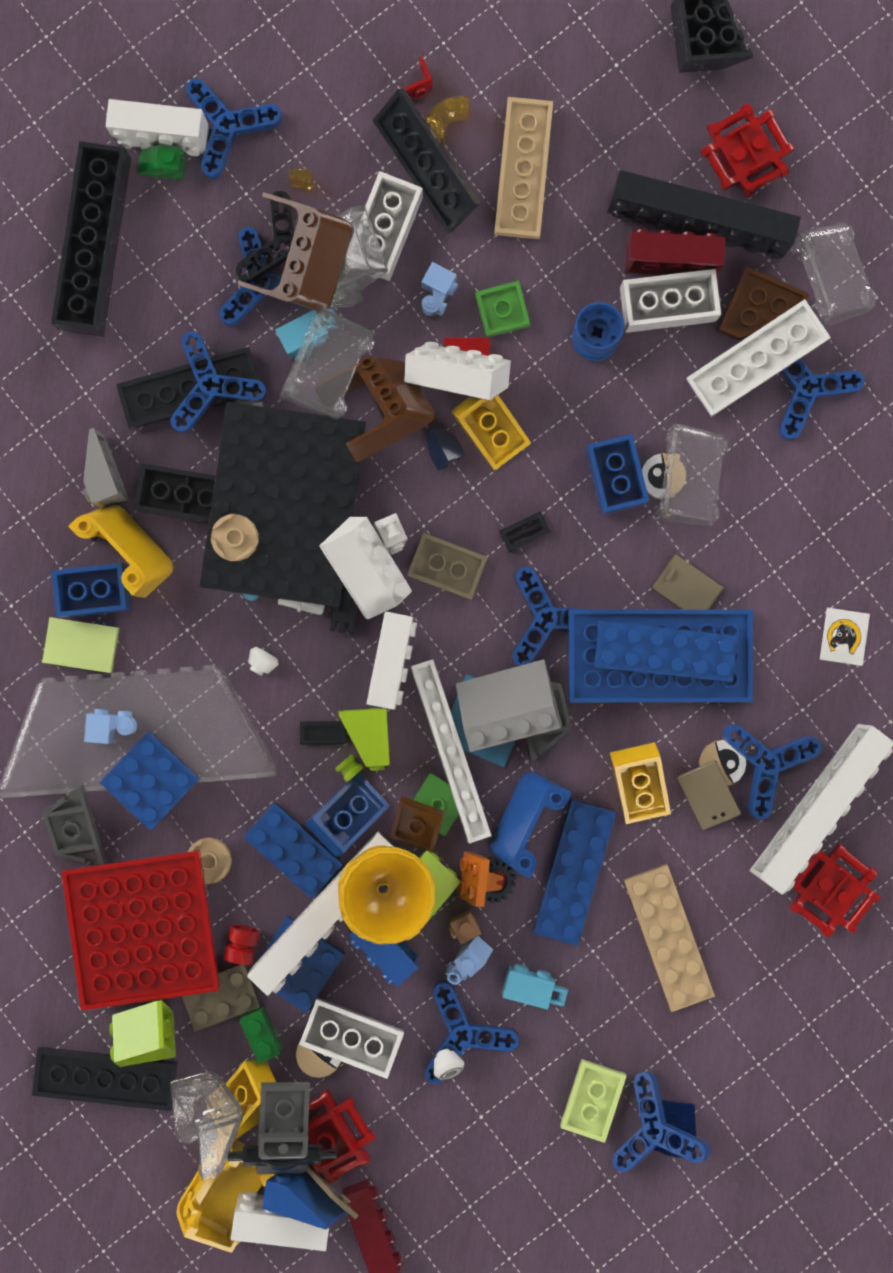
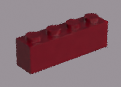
(371, 1230)

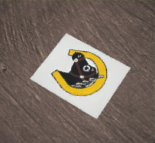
(844, 636)

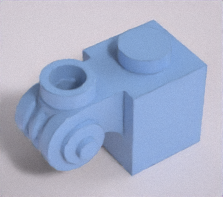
(441, 284)
(101, 725)
(468, 961)

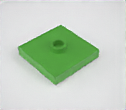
(502, 309)
(438, 794)

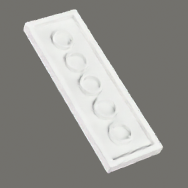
(758, 358)

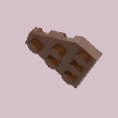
(758, 302)

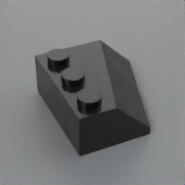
(707, 35)

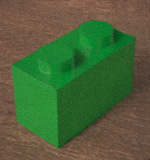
(261, 1034)

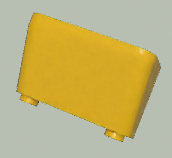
(147, 560)
(210, 1204)

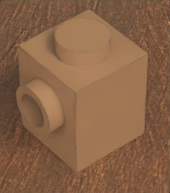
(464, 926)

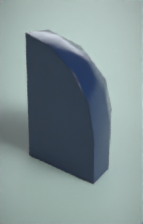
(443, 448)

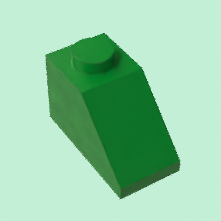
(162, 162)

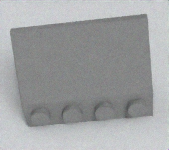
(508, 705)

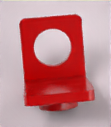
(421, 87)

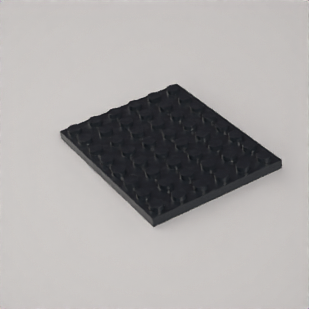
(296, 487)

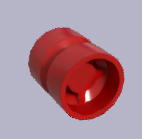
(241, 947)

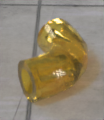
(445, 112)

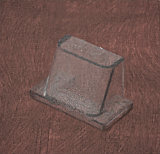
(362, 262)

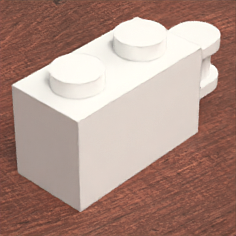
(391, 533)

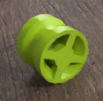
(349, 768)

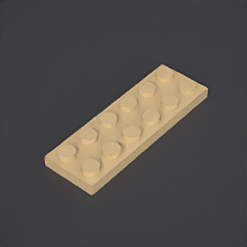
(523, 168)
(669, 937)

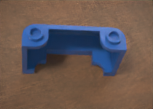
(520, 817)

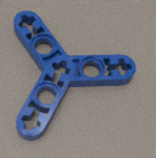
(219, 132)
(272, 283)
(201, 391)
(807, 399)
(537, 609)
(777, 760)
(472, 1032)
(665, 1134)

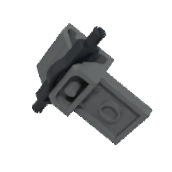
(283, 1132)

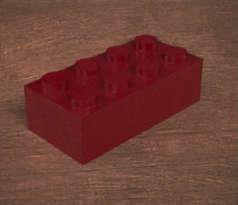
(673, 253)

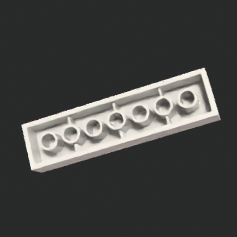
(822, 807)
(303, 934)

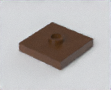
(417, 824)

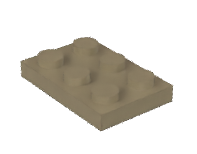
(447, 566)
(234, 998)

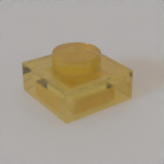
(301, 178)

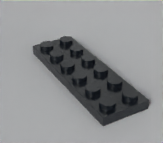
(426, 160)
(160, 394)
(99, 1080)

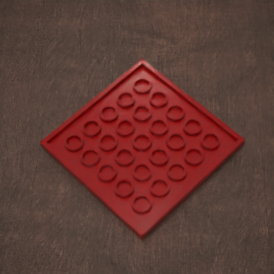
(140, 930)

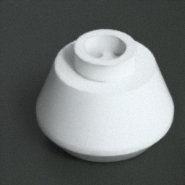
(262, 661)
(447, 1064)

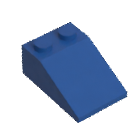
(347, 815)
(301, 1199)

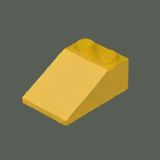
(491, 429)
(640, 782)
(246, 1088)

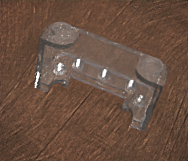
(834, 272)
(326, 363)
(691, 475)
(209, 1113)

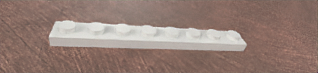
(450, 751)

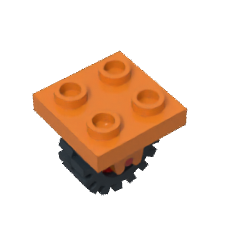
(484, 879)

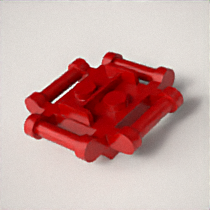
(747, 150)
(834, 890)
(333, 1132)

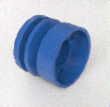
(601, 320)

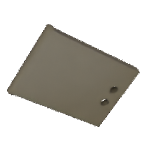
(687, 586)
(709, 795)
(341, 1200)

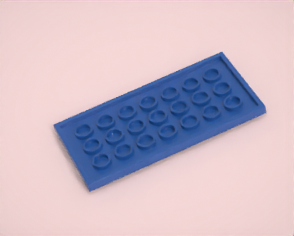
(611, 685)

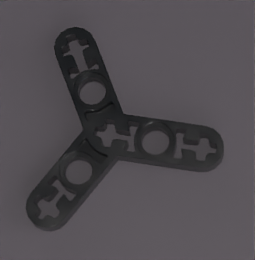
(279, 237)

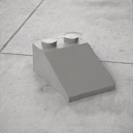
(101, 474)

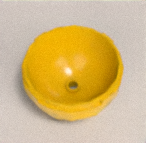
(391, 914)

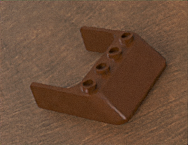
(313, 257)
(401, 402)

